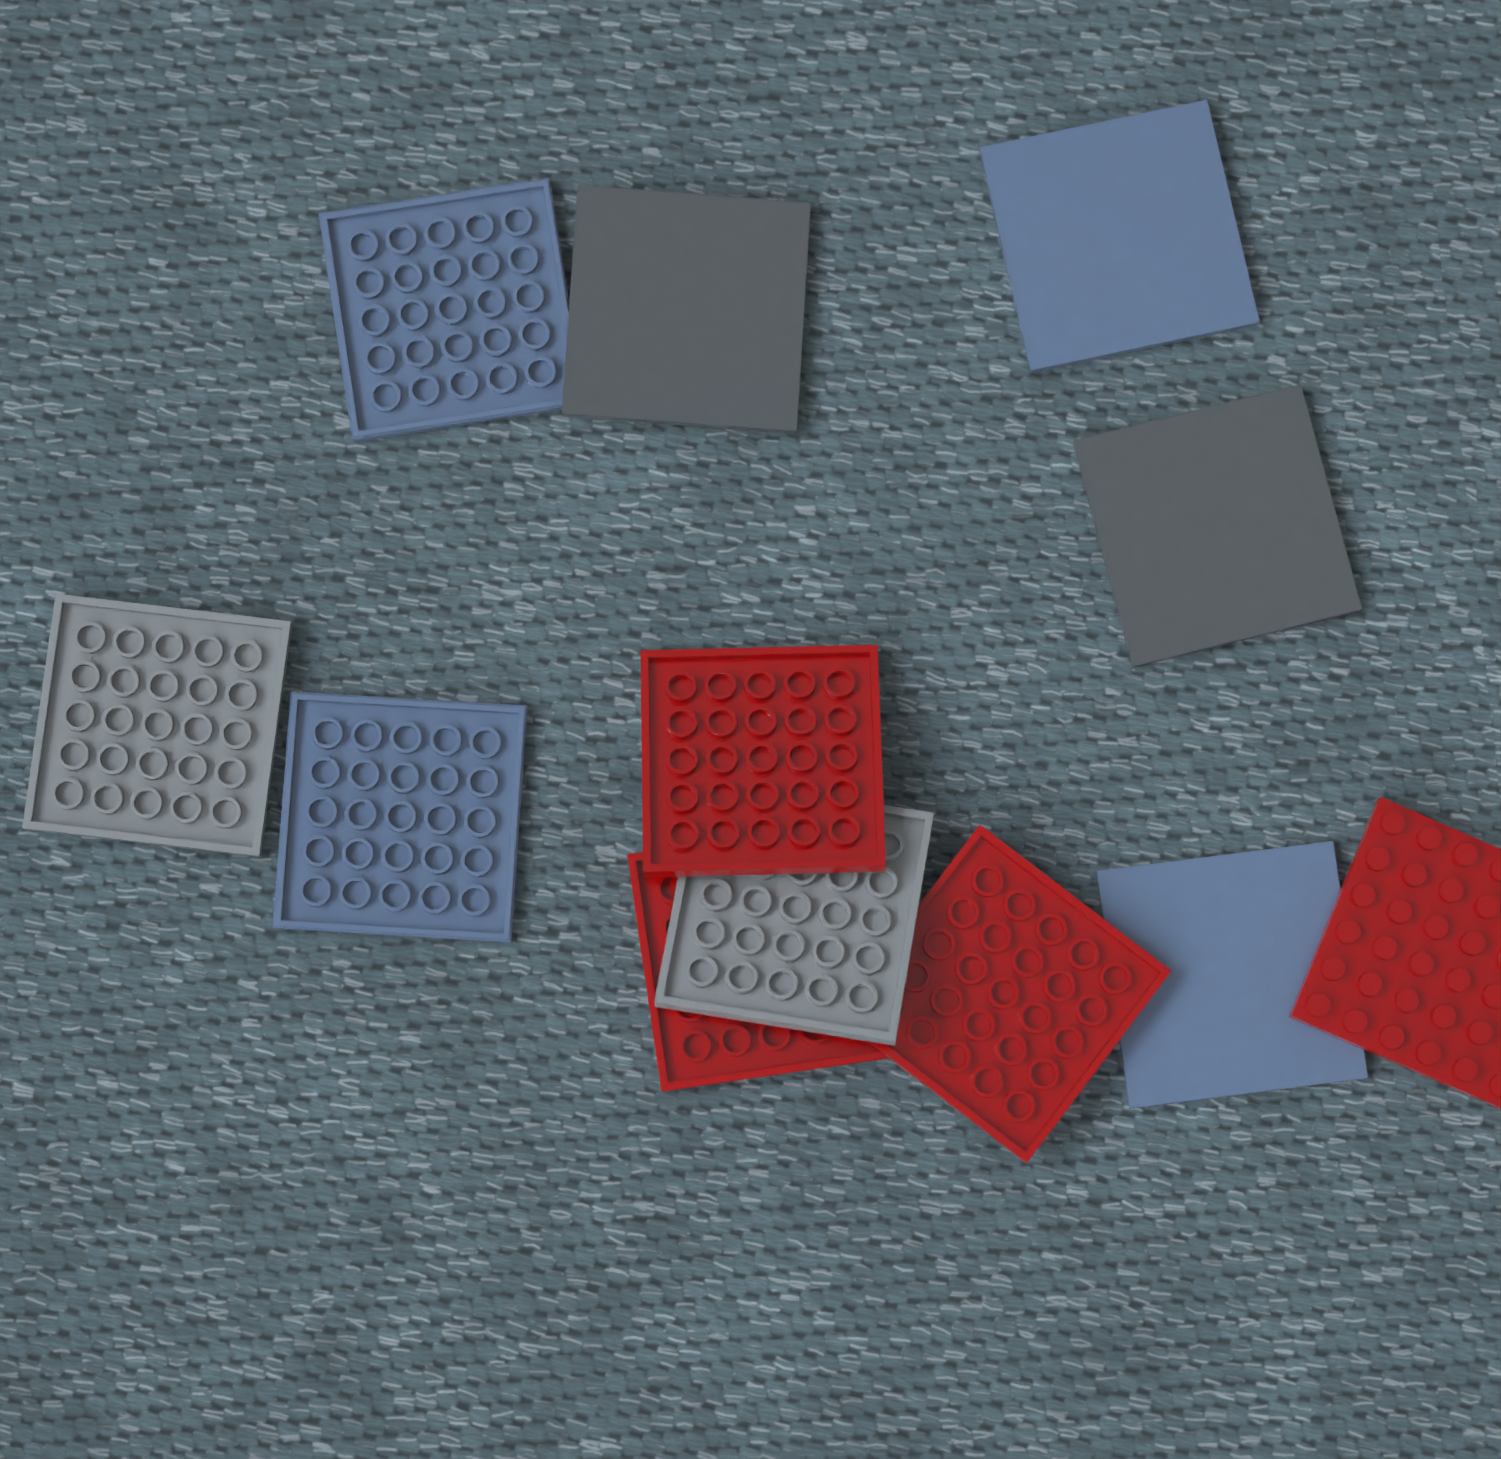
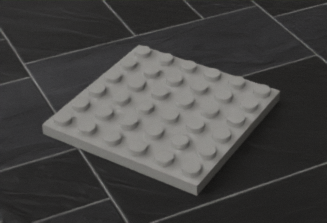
(157, 725)
(801, 946)

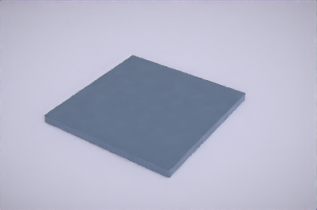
(1119, 236)
(448, 308)
(400, 817)
(1237, 954)

